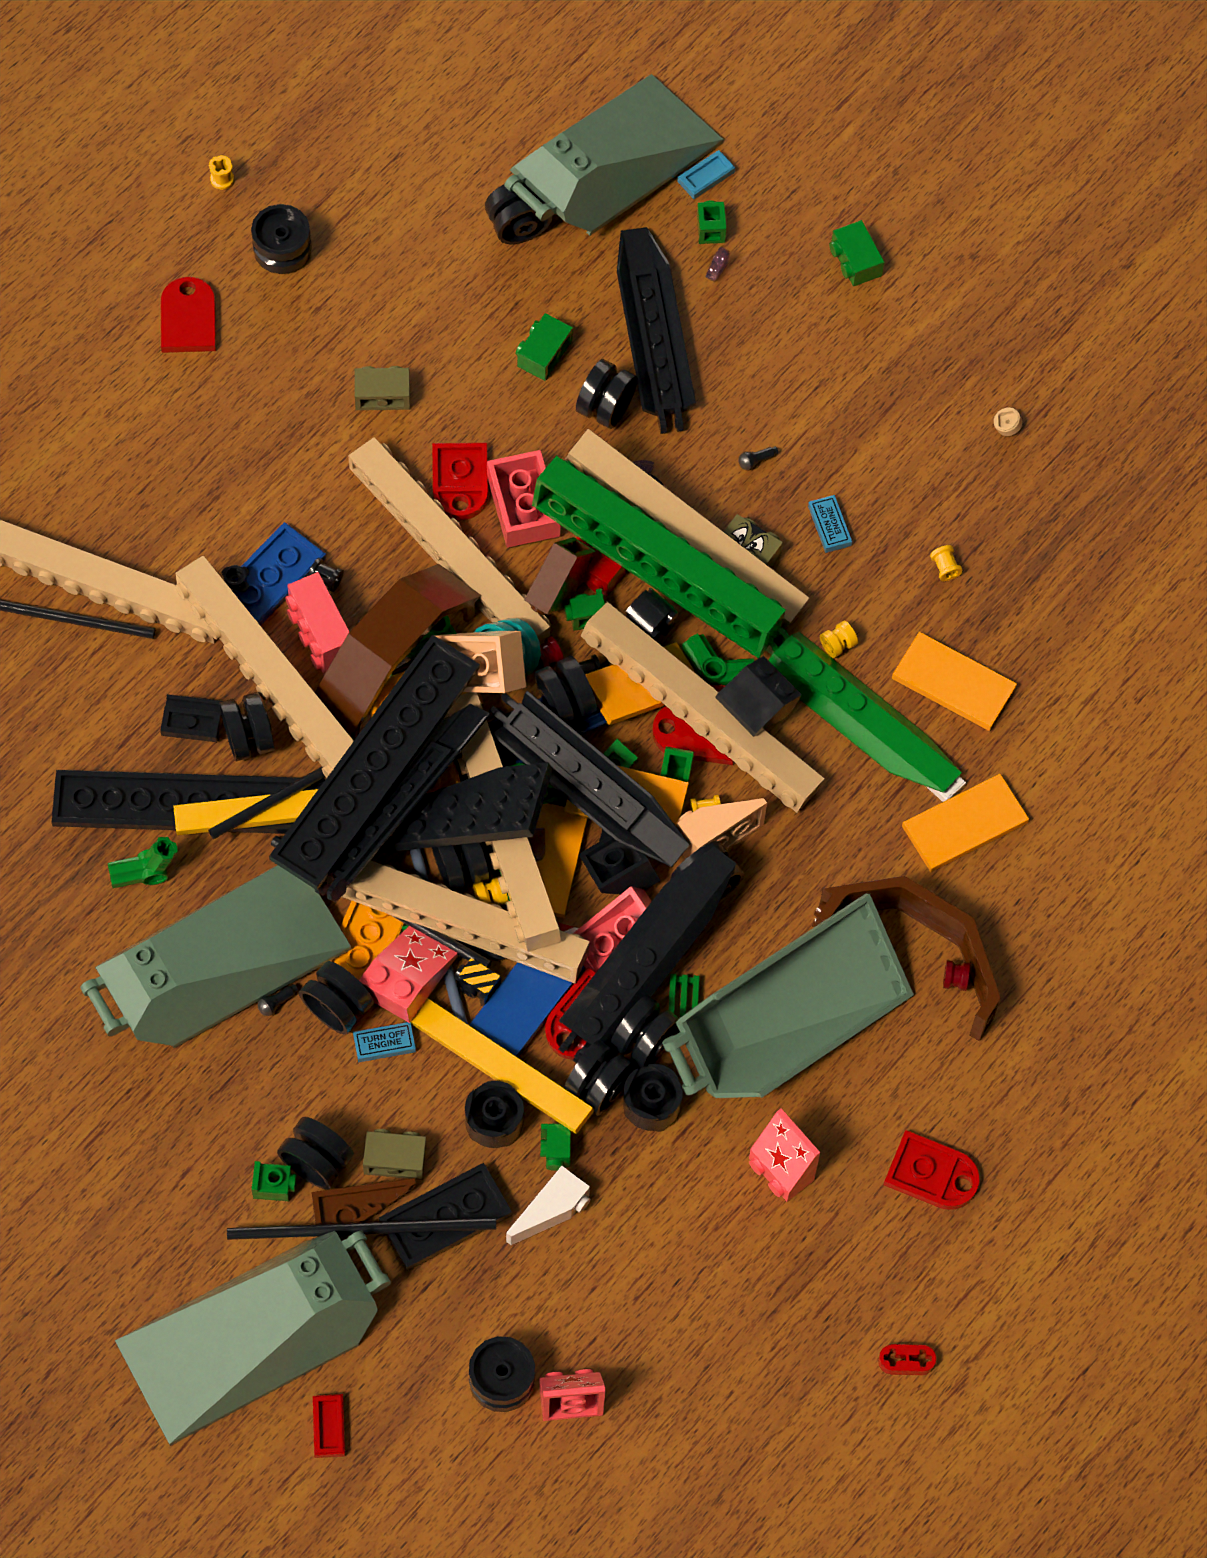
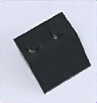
(759, 696)

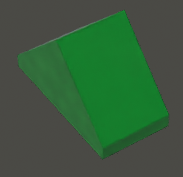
(677, 764)

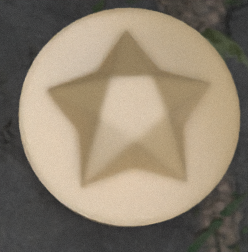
(1008, 421)

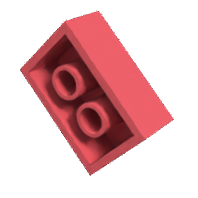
(513, 488)
(317, 618)

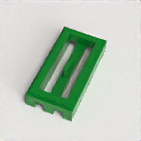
(684, 981)

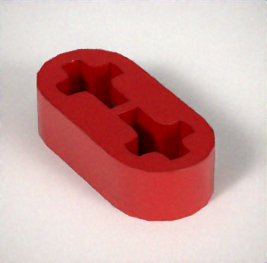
(907, 1352)

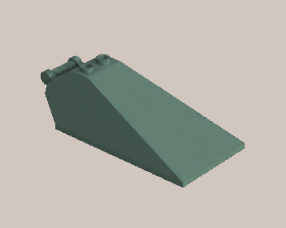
(613, 157)
(217, 960)
(792, 1007)
(253, 1333)

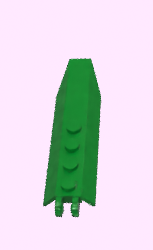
(861, 713)

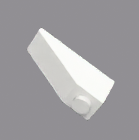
(553, 1205)

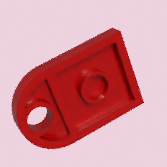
(188, 319)
(460, 476)
(685, 738)
(554, 1028)
(930, 1172)

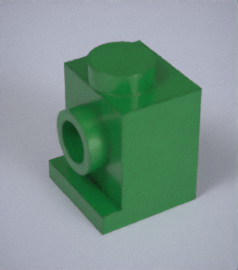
(711, 222)
(583, 608)
(621, 753)
(555, 1146)
(267, 1190)

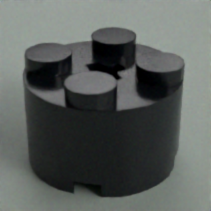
(652, 614)
(641, 1086)
(498, 1130)

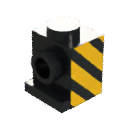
(477, 981)

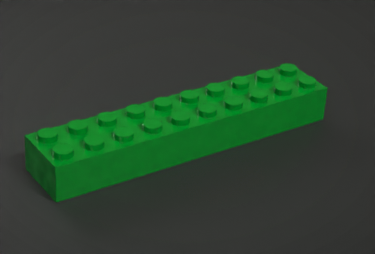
(658, 556)

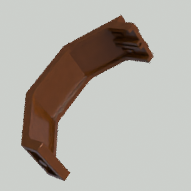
(386, 638)
(935, 914)

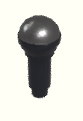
(749, 460)
(269, 1004)

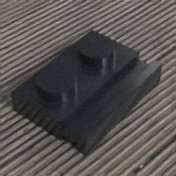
(191, 718)

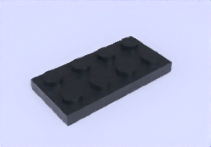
(463, 1197)

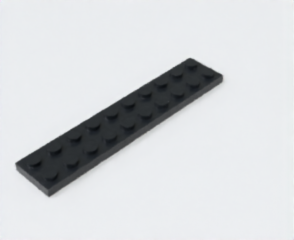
(374, 762)
(149, 799)

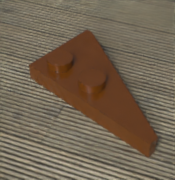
(357, 1202)

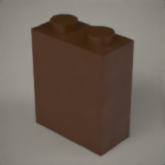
(559, 576)

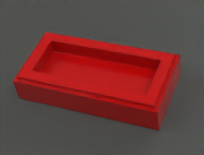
(328, 1426)

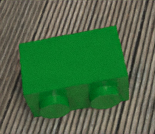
(856, 253)
(544, 346)

